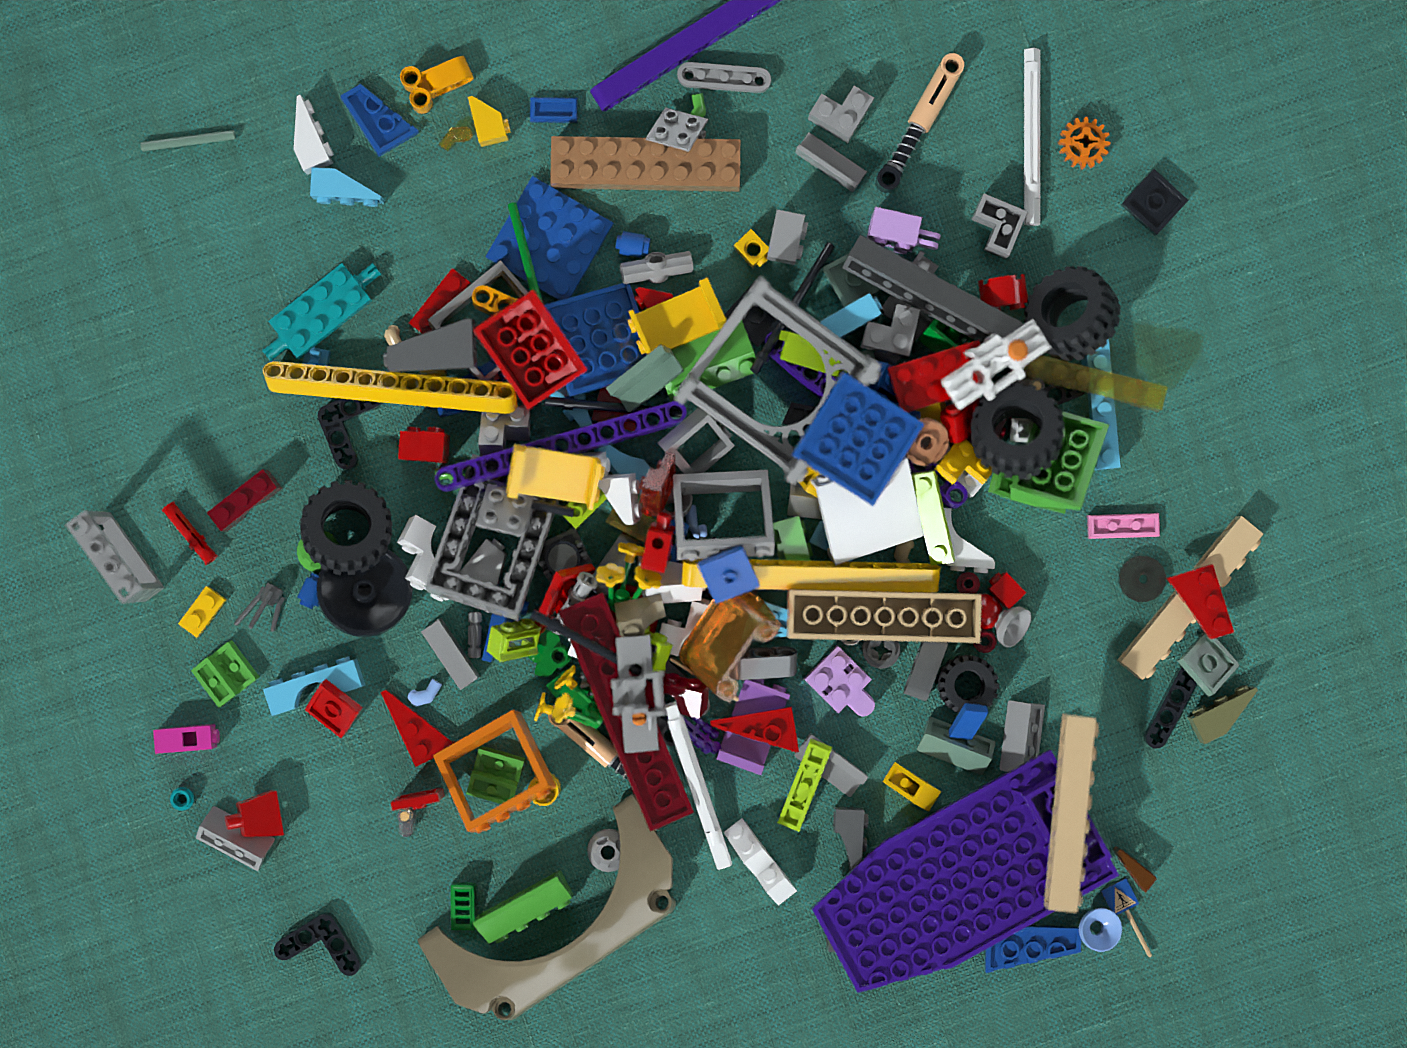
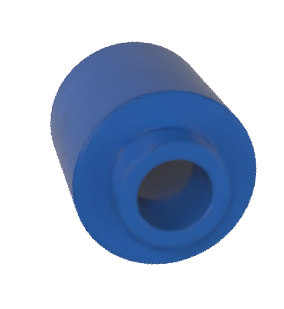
(633, 244)
(308, 592)

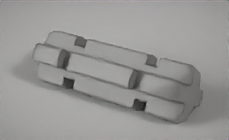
(474, 634)

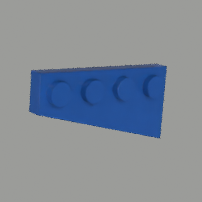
(1032, 945)

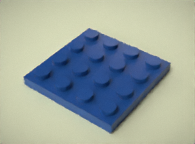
(559, 237)
(599, 334)
(857, 439)

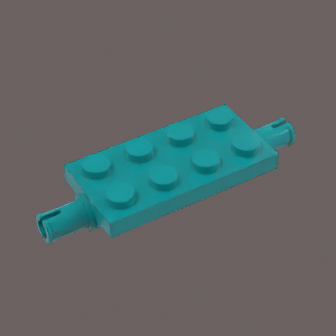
(320, 311)

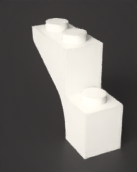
(620, 490)
(417, 539)
(965, 553)
(678, 634)
(759, 862)

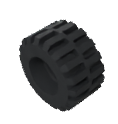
(967, 663)

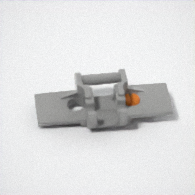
(629, 694)

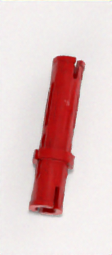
(195, 540)

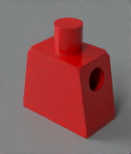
(658, 544)
(257, 816)

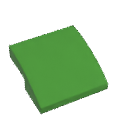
(225, 673)
(495, 775)

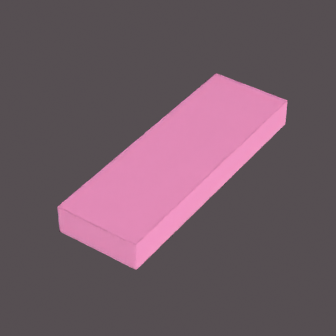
(1123, 525)

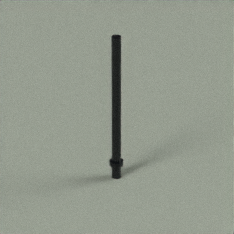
(762, 356)

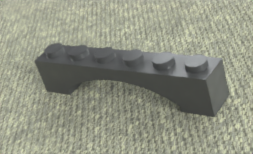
(850, 824)

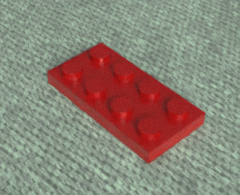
(919, 380)

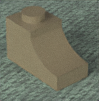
(638, 614)

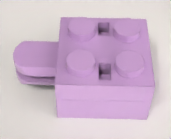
(899, 231)
(841, 683)

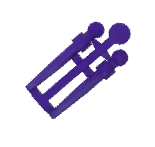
(703, 741)

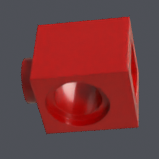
(1005, 589)

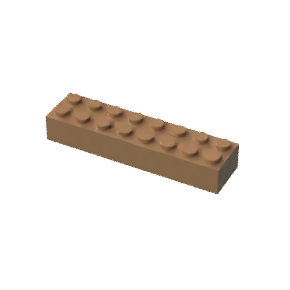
(644, 164)

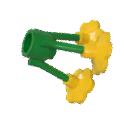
(615, 574)
(589, 716)

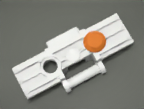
(991, 357)

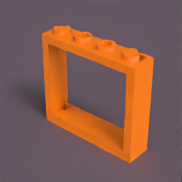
(512, 719)

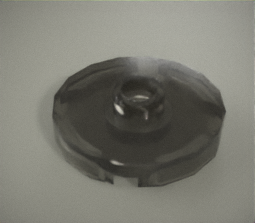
(1129, 578)

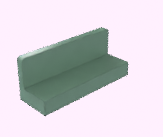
(646, 378)
(967, 754)

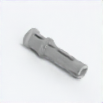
(580, 590)

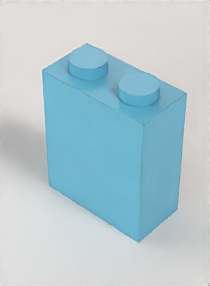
(853, 316)

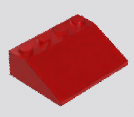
(530, 349)

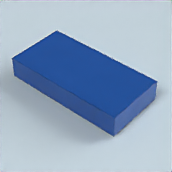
(553, 110)
(968, 721)

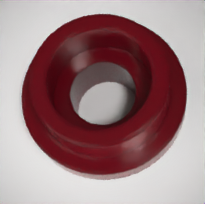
(965, 576)
(991, 642)

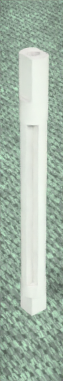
(1032, 136)
(698, 786)

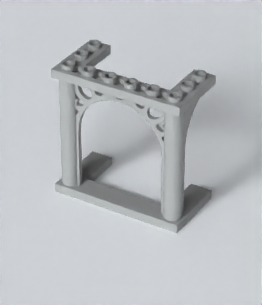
(859, 367)

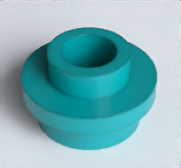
(176, 803)

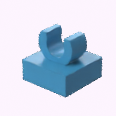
(317, 357)

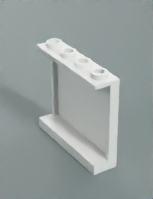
(861, 529)

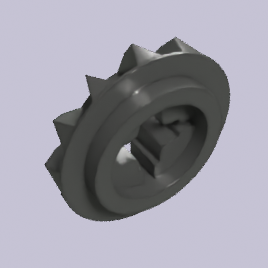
(887, 659)

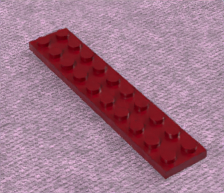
(648, 772)

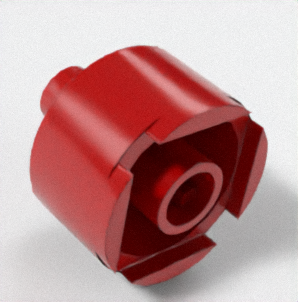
(1004, 292)

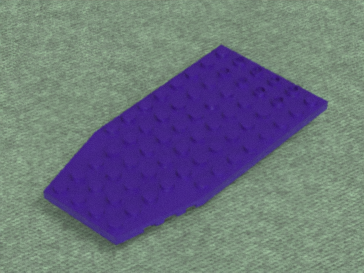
(953, 881)

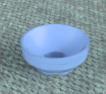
(1110, 929)

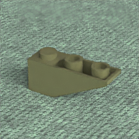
(1219, 717)

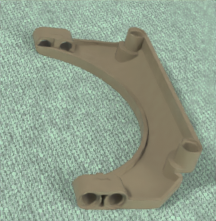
(632, 908)

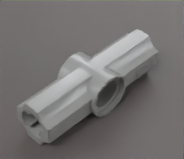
(656, 267)

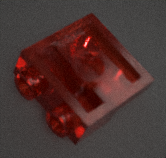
(657, 486)

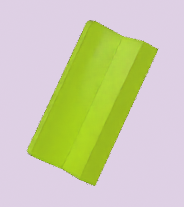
(803, 353)

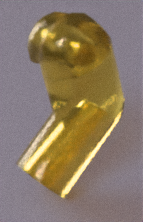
(455, 134)

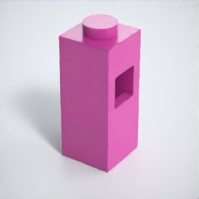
(186, 738)

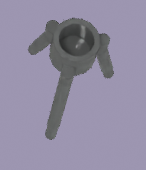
(269, 595)

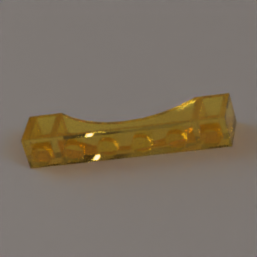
(1097, 382)

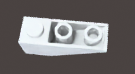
(307, 139)

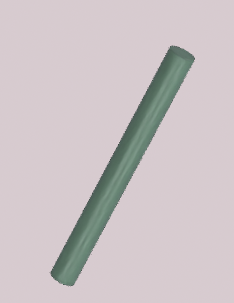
(188, 140)

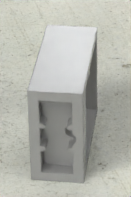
(686, 430)

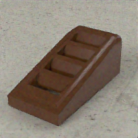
(1140, 874)

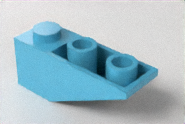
(333, 185)

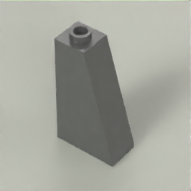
(437, 350)

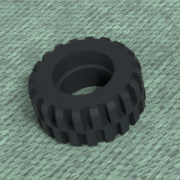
(1091, 328)
(1017, 459)
(346, 498)

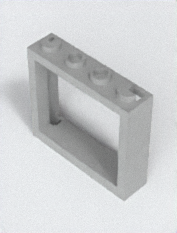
(465, 297)
(722, 483)
(115, 556)

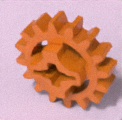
(1084, 133)

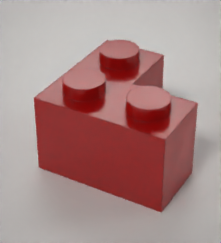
(424, 445)

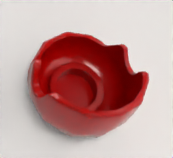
(990, 611)

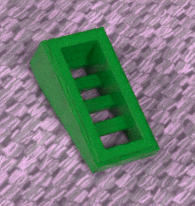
(463, 887)

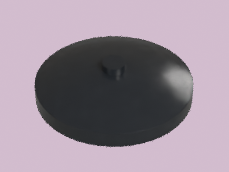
(366, 601)

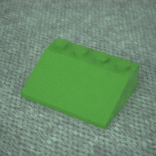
(1069, 476)

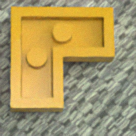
(961, 458)

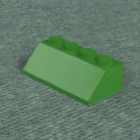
(729, 363)
(523, 907)

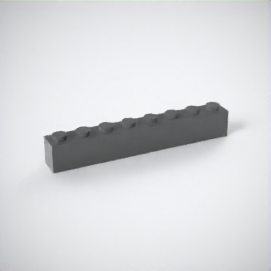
(927, 292)

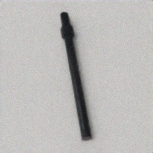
(569, 403)
(554, 625)

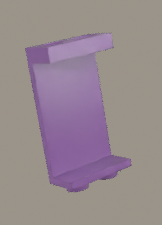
(742, 750)

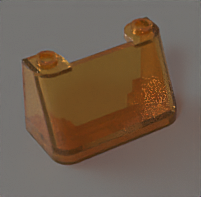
(723, 638)

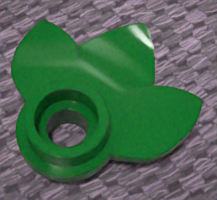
(547, 648)

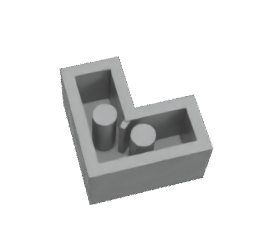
(844, 118)
(1004, 221)
(786, 236)
(894, 339)
(499, 427)

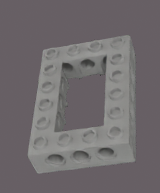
(444, 574)

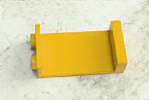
(678, 319)
(554, 475)

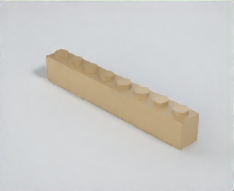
(1174, 616)
(1070, 813)

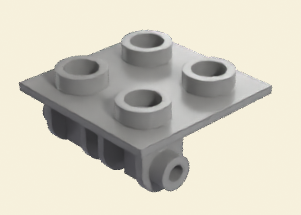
(677, 129)
(503, 512)

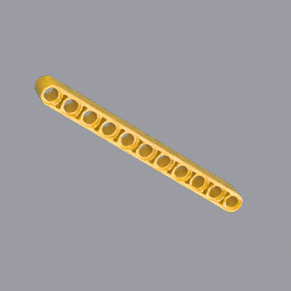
(390, 387)
(832, 577)

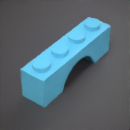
(286, 695)

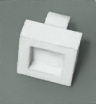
(1020, 430)

